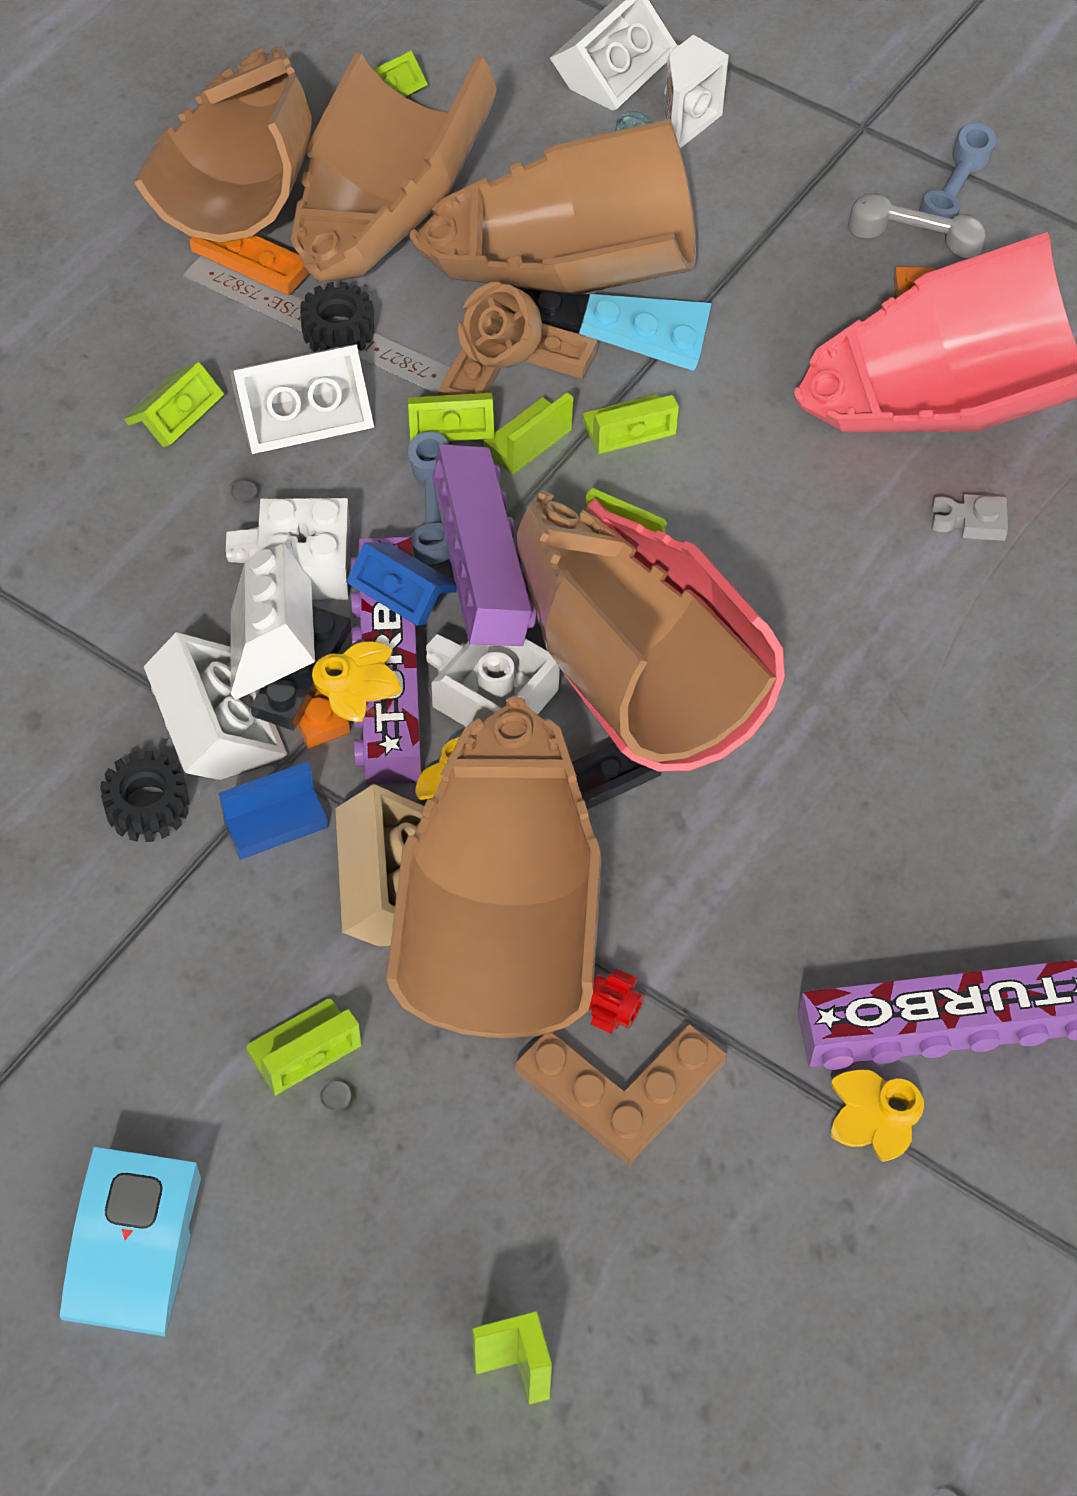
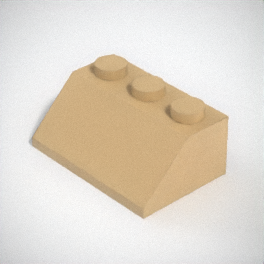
(370, 848)

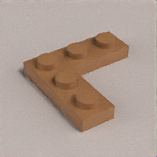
(556, 351)
(614, 1117)

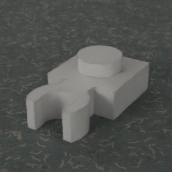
(977, 516)

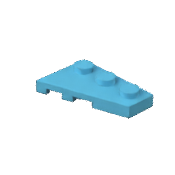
(652, 327)

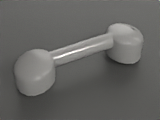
(873, 212)

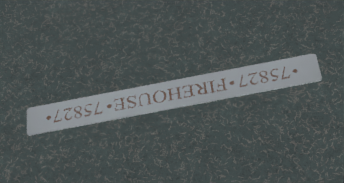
(285, 308)

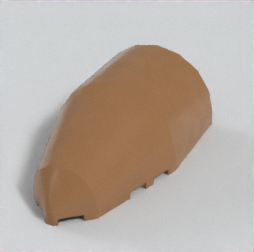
(232, 155)
(380, 168)
(574, 220)
(630, 642)
(499, 887)

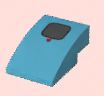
(129, 1241)

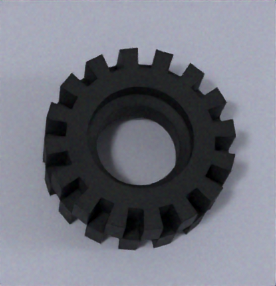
(335, 303)
(142, 774)

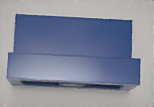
(398, 581)
(272, 810)

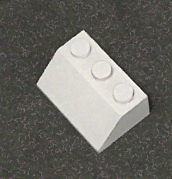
(615, 52)
(302, 398)
(270, 621)
(207, 725)

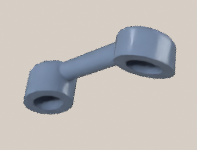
(970, 154)
(429, 539)

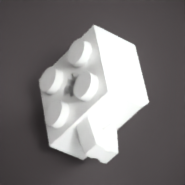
(313, 532)
(480, 678)

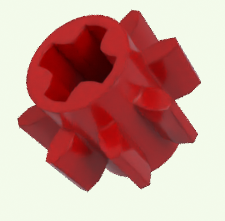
(615, 1001)

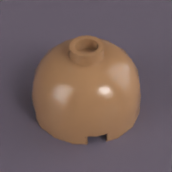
(500, 325)

